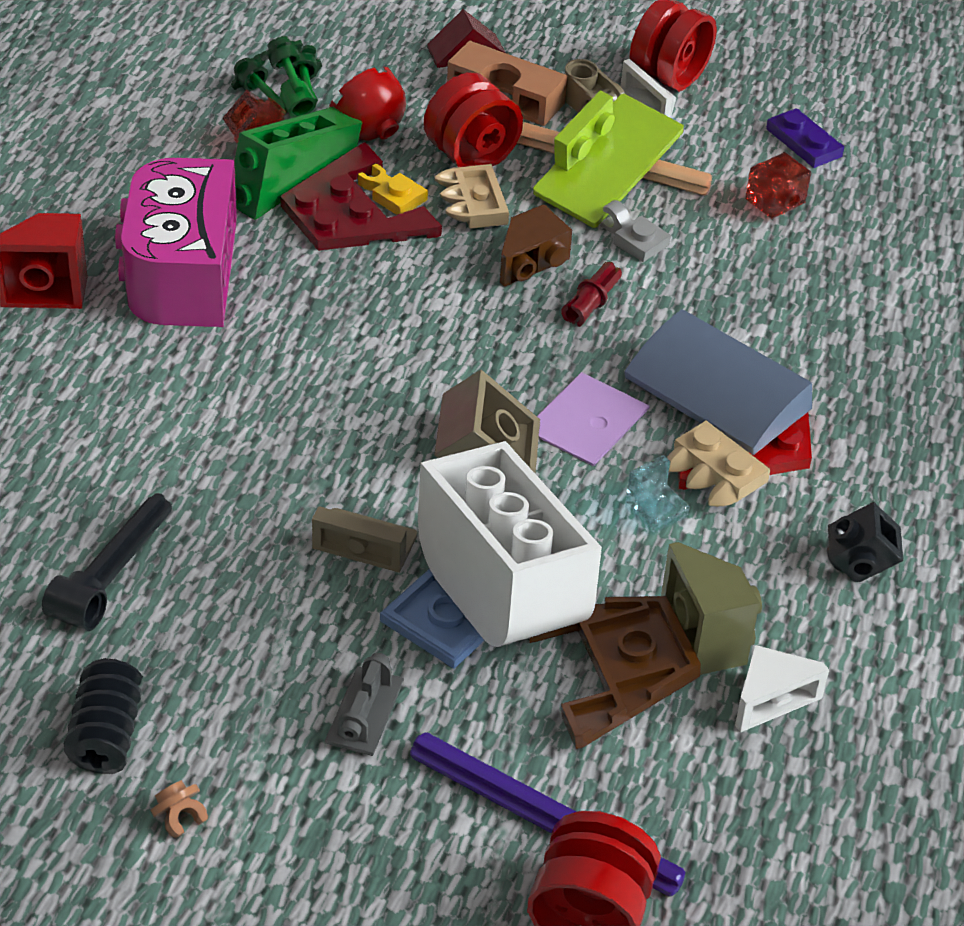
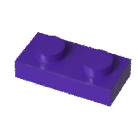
(805, 138)

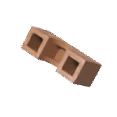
(534, 87)

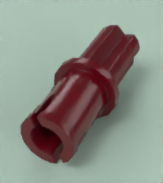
(591, 294)

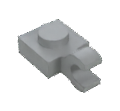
(637, 236)

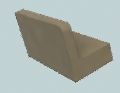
(362, 538)

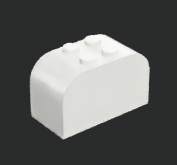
(505, 545)

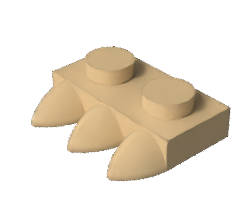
(474, 196)
(717, 462)

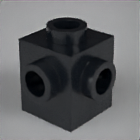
(864, 543)

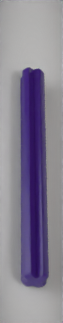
(514, 795)

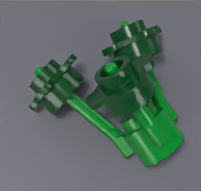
(300, 65)

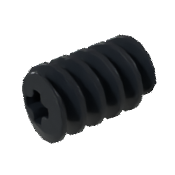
(103, 716)

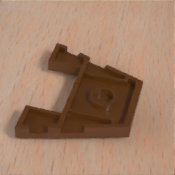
(638, 658)

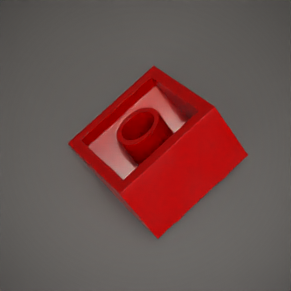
(43, 263)

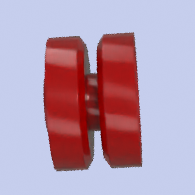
(673, 43)
(473, 121)

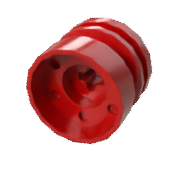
(594, 873)

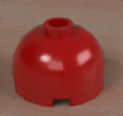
(374, 100)

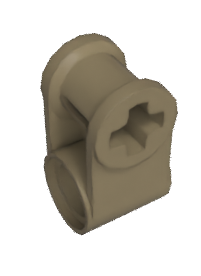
(585, 81)

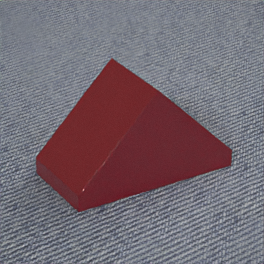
(457, 34)

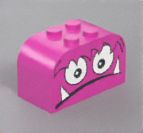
(178, 241)

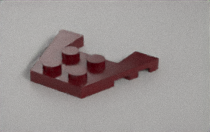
(340, 214)

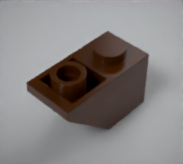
(533, 244)

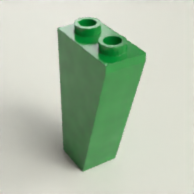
(287, 153)

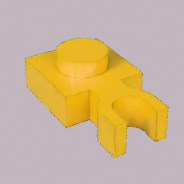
(394, 193)

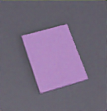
(589, 418)

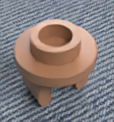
(176, 800)

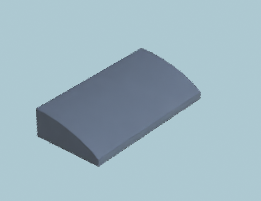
(720, 381)

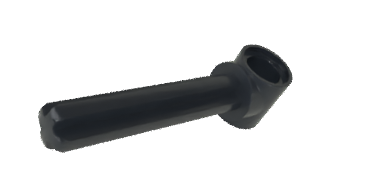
(82, 595)

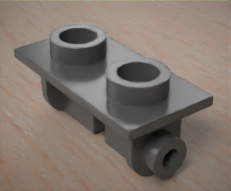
(365, 706)

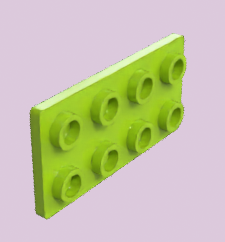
(605, 155)

